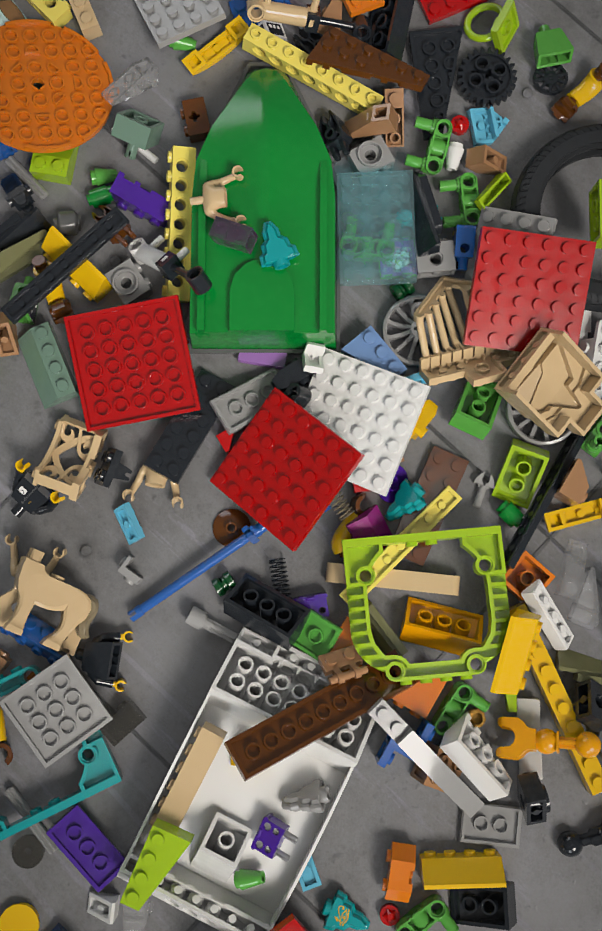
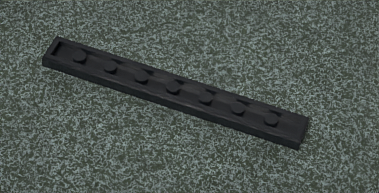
(65, 265)
(542, 500)

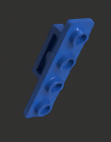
(32, 634)

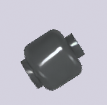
(67, 223)

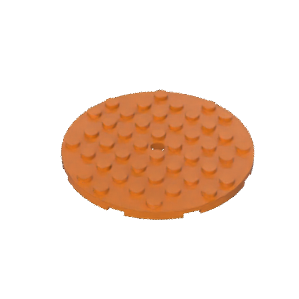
(69, 103)

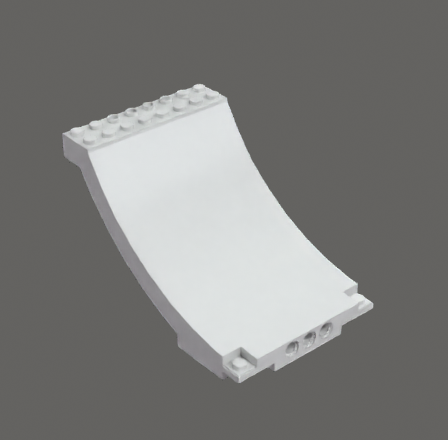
(227, 811)

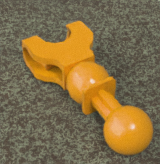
(544, 740)

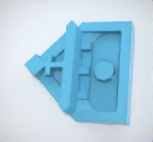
(485, 125)

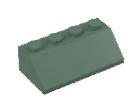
(48, 365)

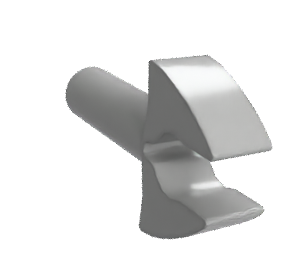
(482, 489)

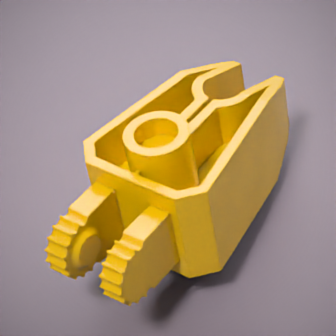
(427, 414)

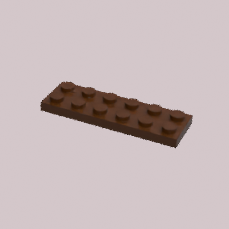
(439, 472)

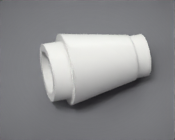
(454, 155)

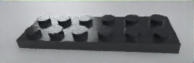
(187, 431)

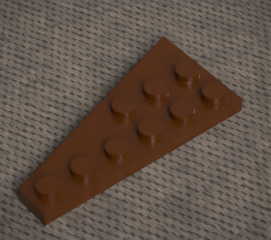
(363, 60)

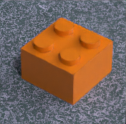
(525, 573)

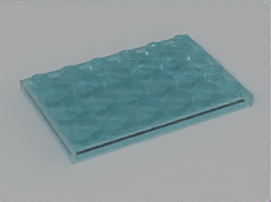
(376, 228)

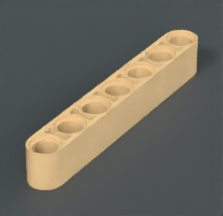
(404, 580)

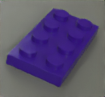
(86, 847)

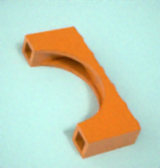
(418, 698)

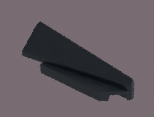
(427, 217)
(18, 229)

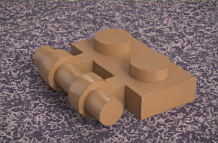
(341, 660)

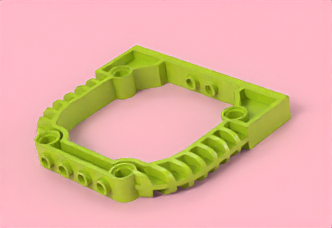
(481, 544)

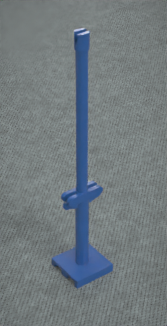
(250, 534)

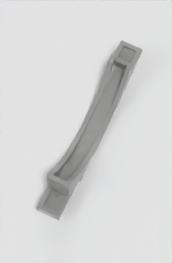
(425, 757)

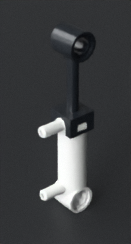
(169, 263)

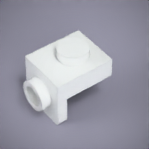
(313, 358)

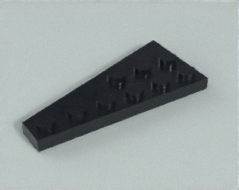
(436, 55)

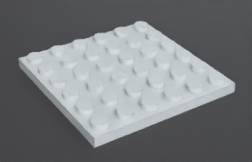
(370, 412)

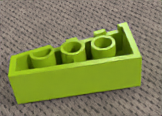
(158, 856)

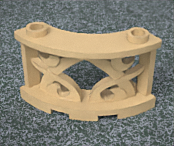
(73, 484)

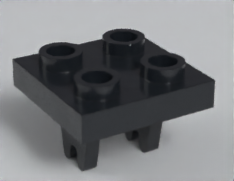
(111, 468)

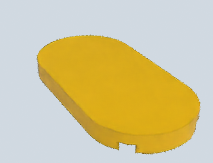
(20, 917)

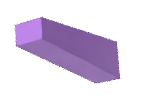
(269, 360)

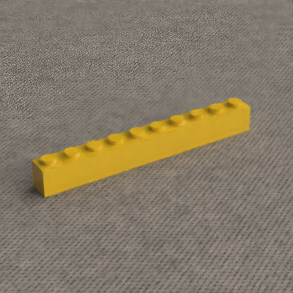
(562, 710)

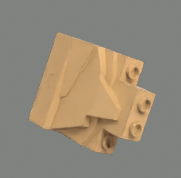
(554, 384)

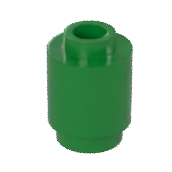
(99, 196)
(510, 514)

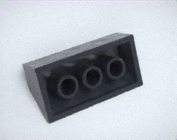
(390, 26)
(266, 611)

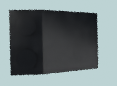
(485, 907)

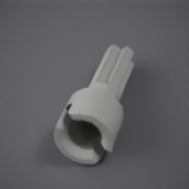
(199, 619)

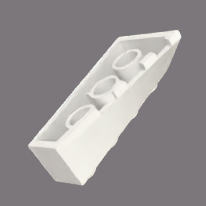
(475, 759)

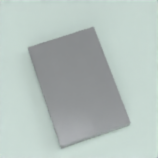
(492, 826)

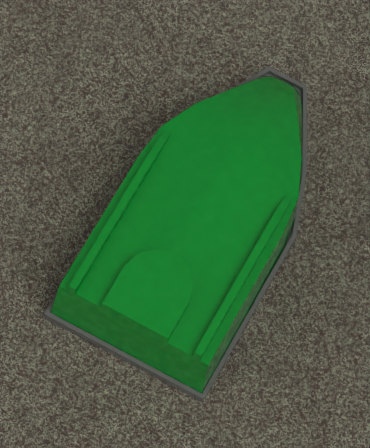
(284, 182)

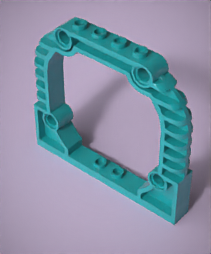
(98, 774)

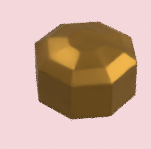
(478, 717)

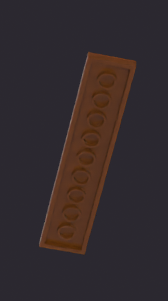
(310, 720)

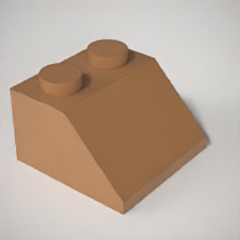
(574, 485)

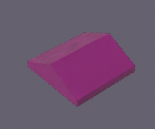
(369, 524)

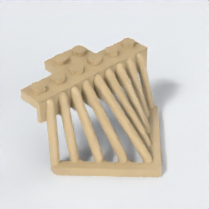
(474, 363)

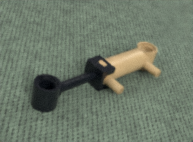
(306, 17)

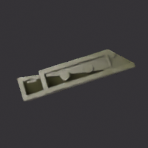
(20, 255)
(383, 634)
(581, 665)

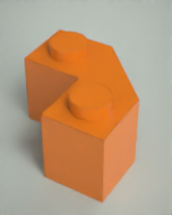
(401, 867)

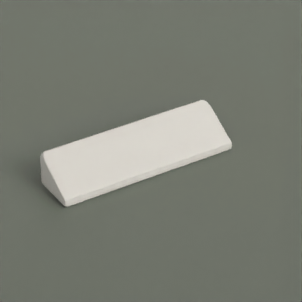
(553, 623)
(529, 711)

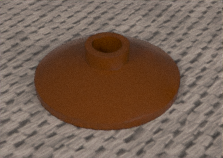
(223, 520)

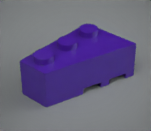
(139, 201)

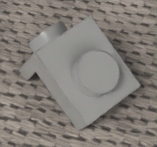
(130, 576)

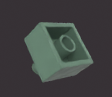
(137, 130)

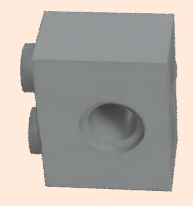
(378, 149)
(447, 263)
(125, 273)

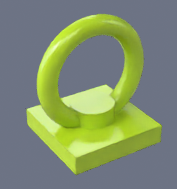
(503, 26)

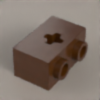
(191, 110)

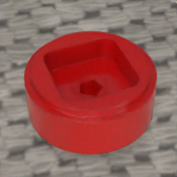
(460, 125)
(389, 914)

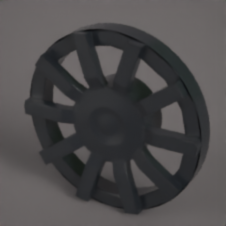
(550, 80)

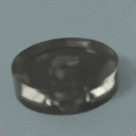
(19, 853)

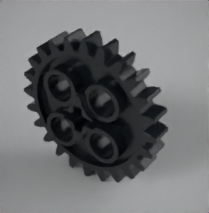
(492, 63)

